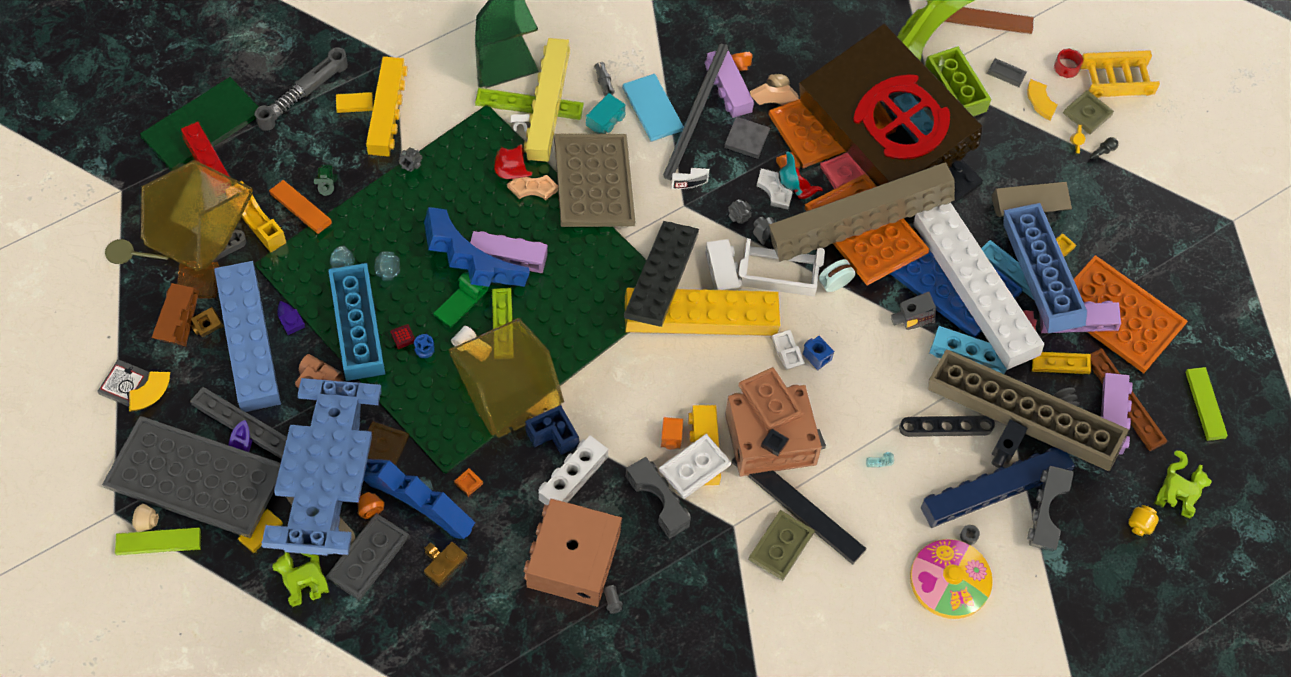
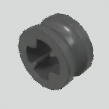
(971, 528)

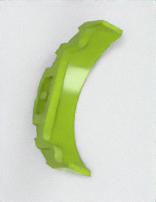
(925, 21)

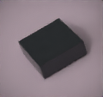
(774, 442)

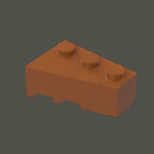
(176, 315)

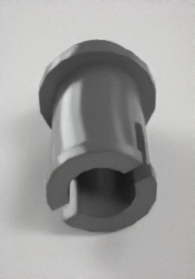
(612, 599)

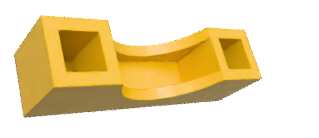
(265, 229)

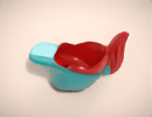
(794, 181)

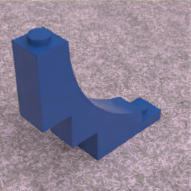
(411, 490)

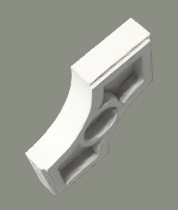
(778, 194)

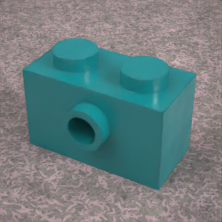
(605, 115)

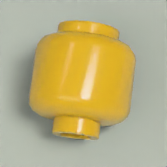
(1143, 520)

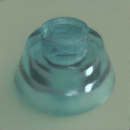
(341, 257)

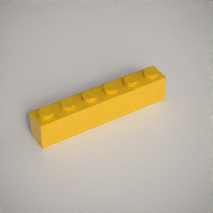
(386, 106)

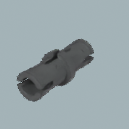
(604, 78)

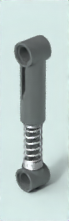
(302, 88)

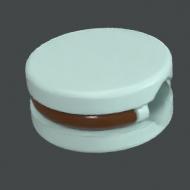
(837, 275)

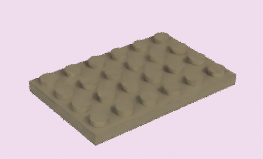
(594, 180)

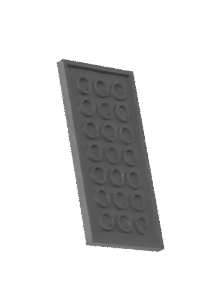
(194, 476)

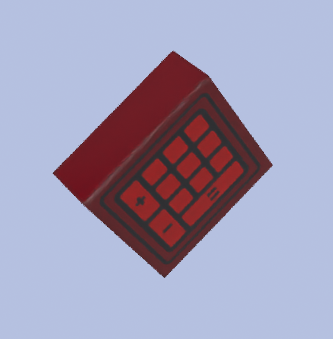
(402, 336)

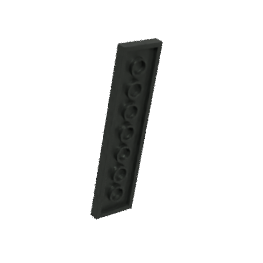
(661, 274)

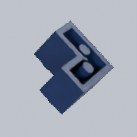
(553, 425)

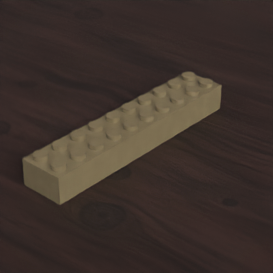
(862, 212)
(1043, 414)

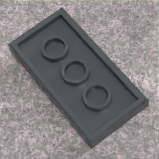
(367, 556)

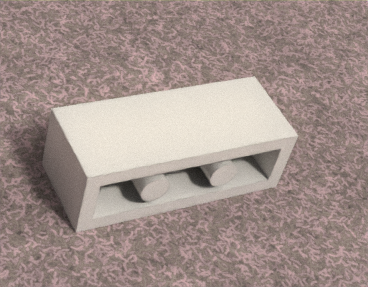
(722, 266)

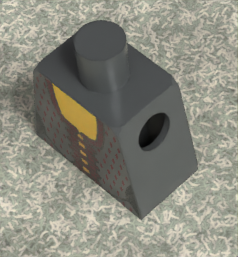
(916, 312)

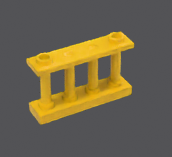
(1122, 60)

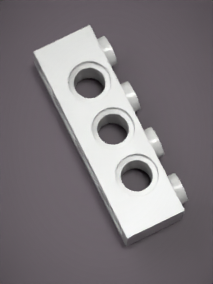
(585, 469)

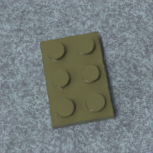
(781, 545)

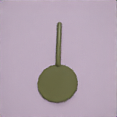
(122, 251)

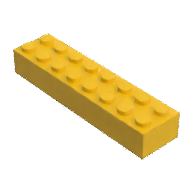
(716, 313)

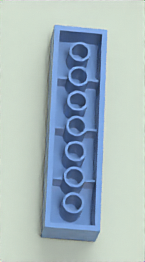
(1045, 268)
(247, 337)

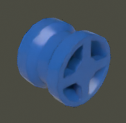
(422, 341)

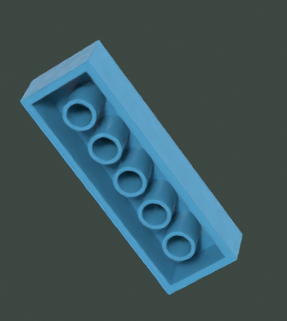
(356, 322)

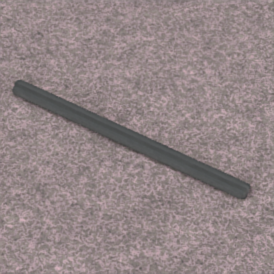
(695, 111)

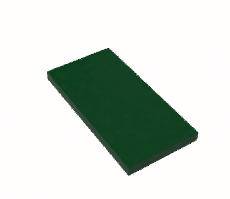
(219, 113)

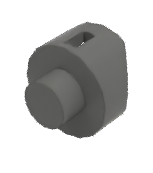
(762, 228)

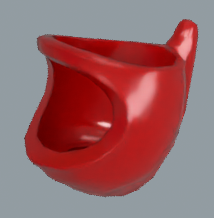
(510, 163)

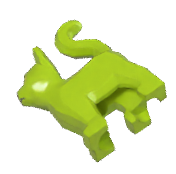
(1180, 488)
(301, 577)

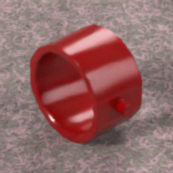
(1072, 55)

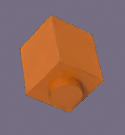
(671, 433)

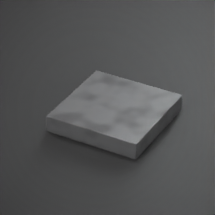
(747, 137)

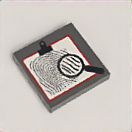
(121, 380)

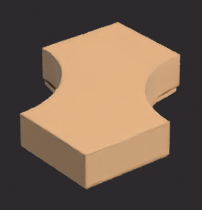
(769, 94)
(525, 186)

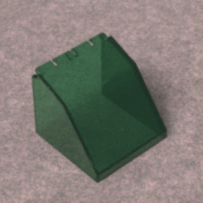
(500, 44)

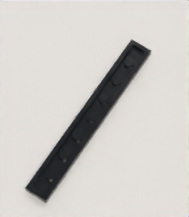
(808, 514)

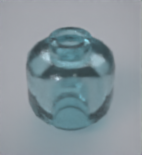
(387, 266)

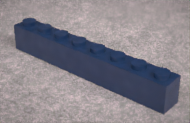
(992, 488)

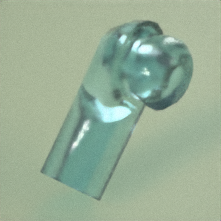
(886, 460)

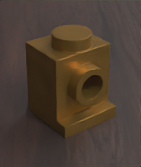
(199, 320)

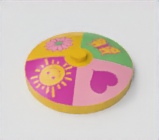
(951, 579)

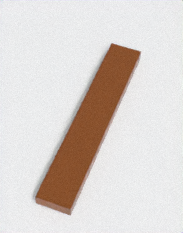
(992, 20)
(1140, 419)

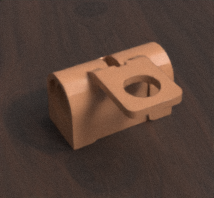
(316, 369)

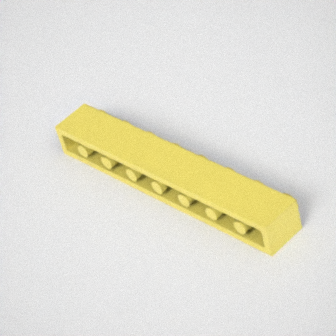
(547, 100)

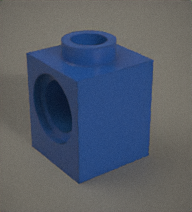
(818, 360)

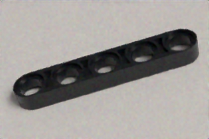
(938, 430)

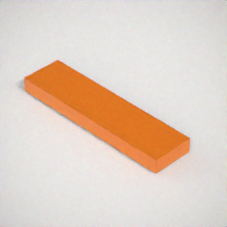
(300, 206)

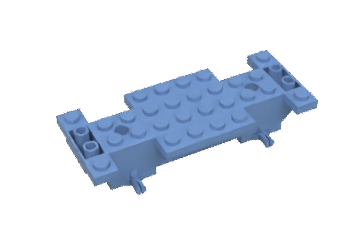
(323, 468)

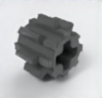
(410, 159)
(739, 211)

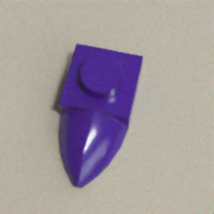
(289, 318)
(241, 437)

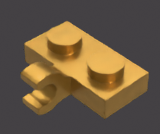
(444, 562)

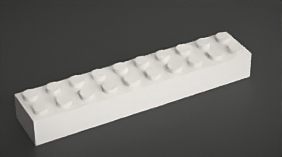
(979, 285)

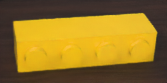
(704, 422)

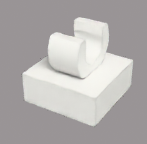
(520, 120)

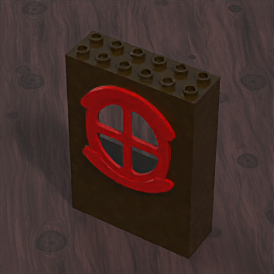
(852, 84)

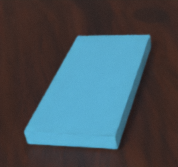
(652, 107)

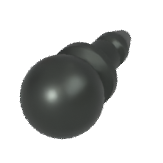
(1109, 145)

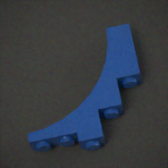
(462, 254)

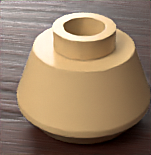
(778, 80)
(144, 518)

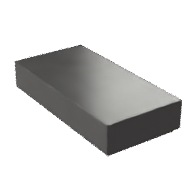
(1007, 72)

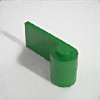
(460, 301)

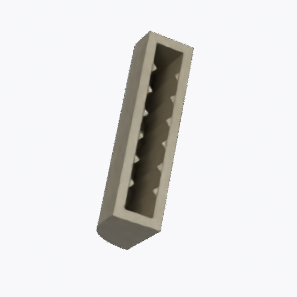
(1051, 196)

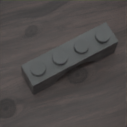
(644, 477)
(1044, 532)

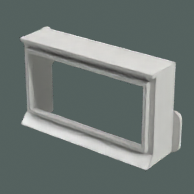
(781, 285)

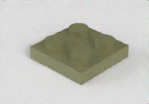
(1088, 112)

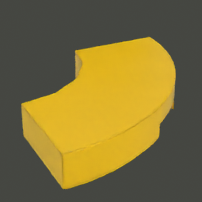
(1038, 96)
(150, 392)

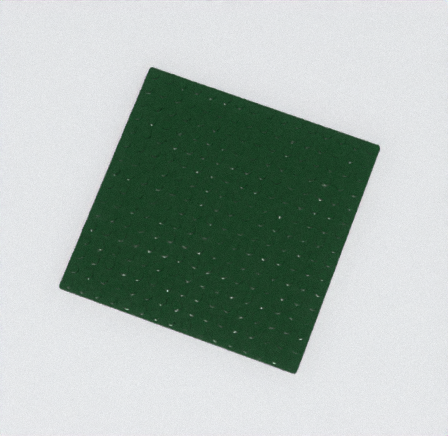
(569, 307)

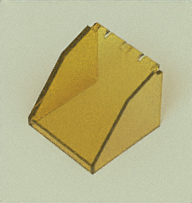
(192, 213)
(508, 376)

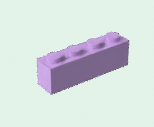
(731, 87)
(512, 250)
(1100, 317)
(1116, 403)

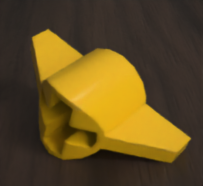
(1077, 139)

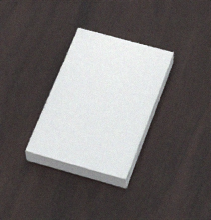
(695, 466)

